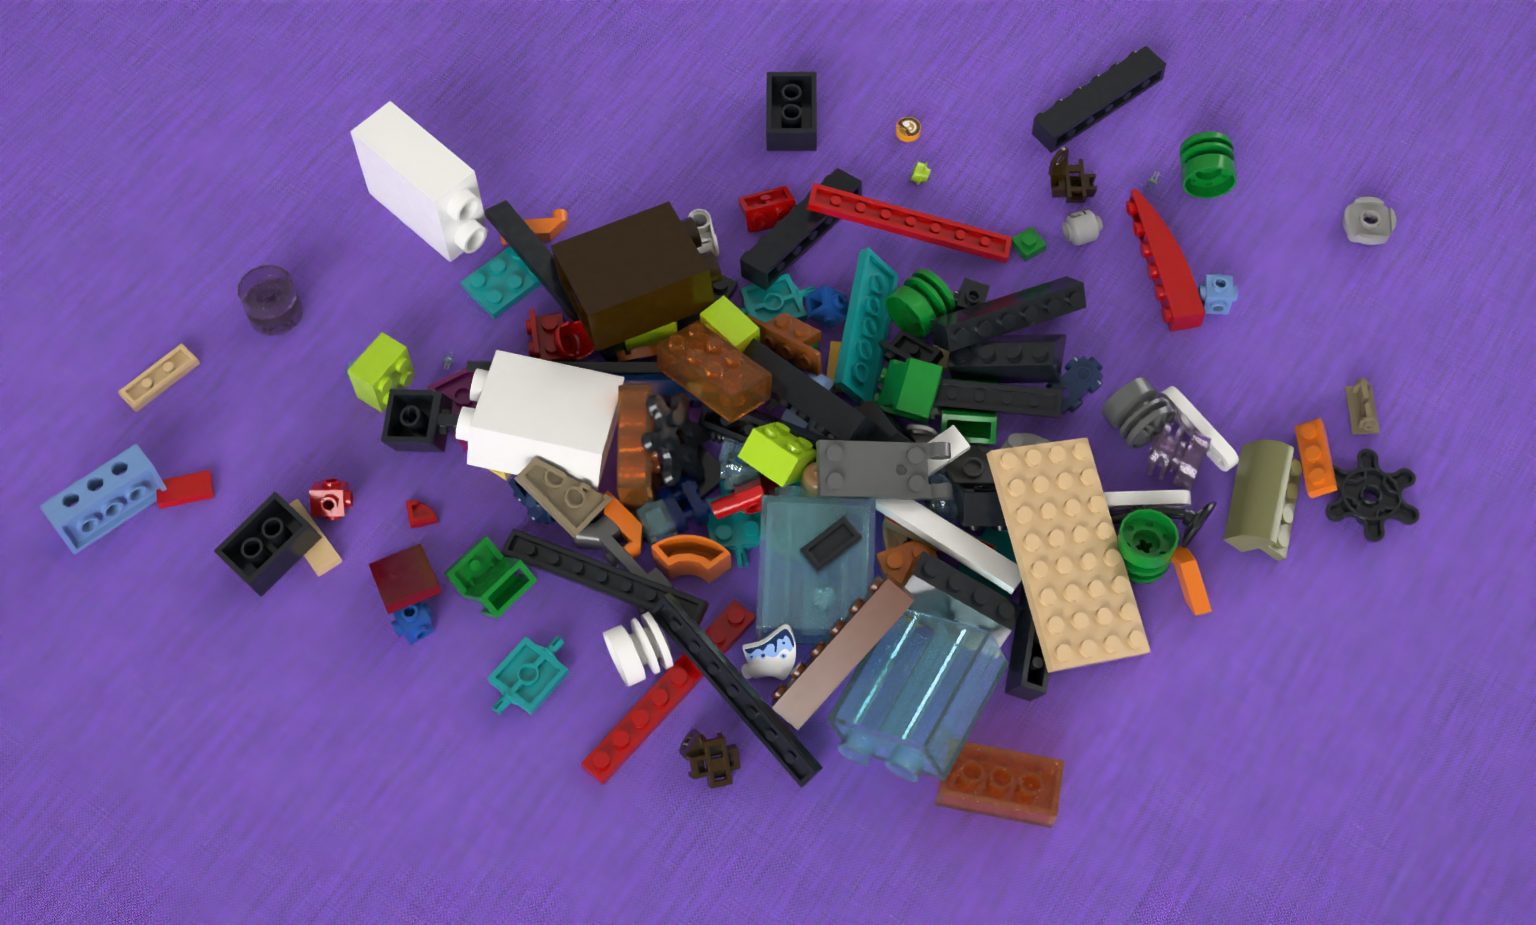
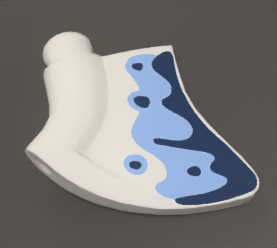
(771, 656)

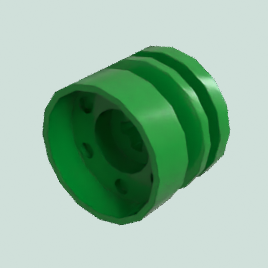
(1207, 165)
(919, 301)
(1147, 544)

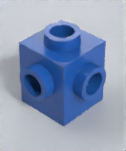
(827, 306)
(413, 622)

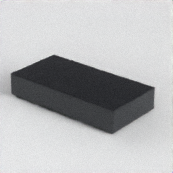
(831, 544)

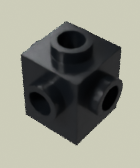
(970, 294)

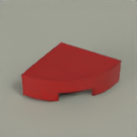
(420, 514)

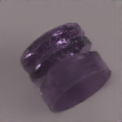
(270, 300)
(1177, 455)

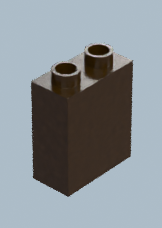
(636, 274)

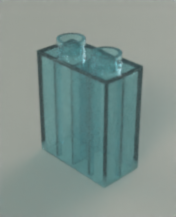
(789, 581)
(918, 695)

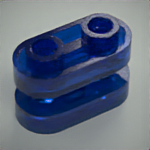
(688, 492)

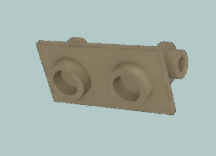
(1362, 408)

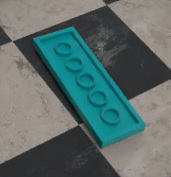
(864, 328)

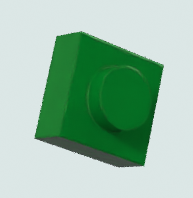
(1028, 244)

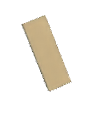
(158, 377)
(322, 555)

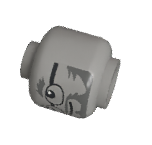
(1082, 227)

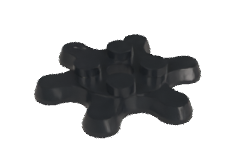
(675, 438)
(1384, 485)

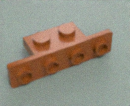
(792, 341)

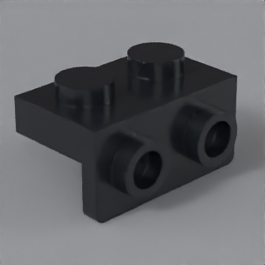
(910, 346)

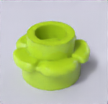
(920, 173)

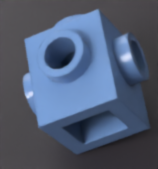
(1217, 293)

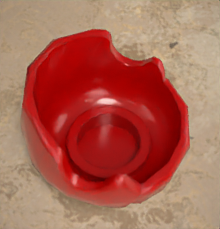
(572, 341)

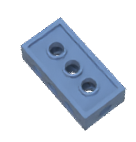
(93, 506)

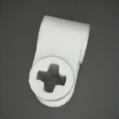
(706, 232)

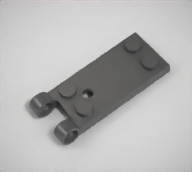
(870, 472)

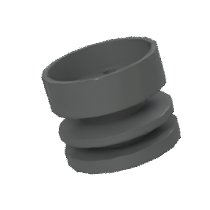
(1137, 412)

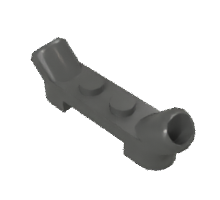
(606, 536)

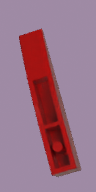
(1166, 266)

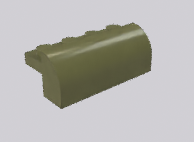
(1264, 498)

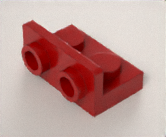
(766, 208)
(542, 332)

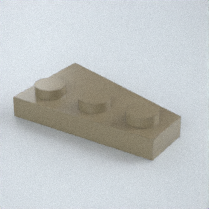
(564, 498)

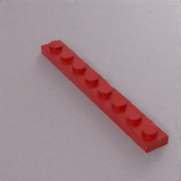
(909, 223)
(663, 698)

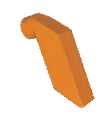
(547, 228)
(629, 526)
(1191, 581)

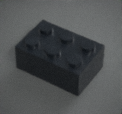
(791, 111)
(268, 544)

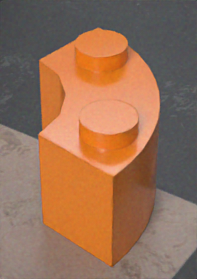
(691, 556)

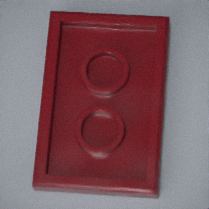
(404, 578)

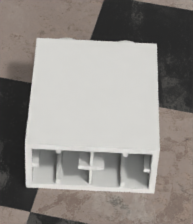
(421, 182)
(540, 412)

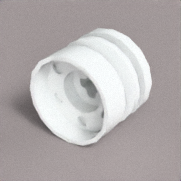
(638, 649)

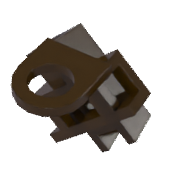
(1069, 185)
(703, 749)

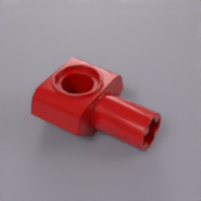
(745, 498)

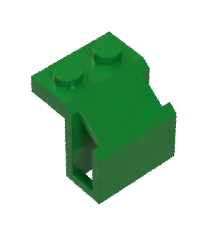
(909, 389)
(970, 423)
(489, 577)

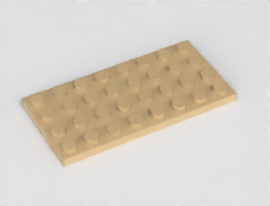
(1067, 554)

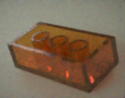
(714, 371)
(634, 465)
(1003, 785)

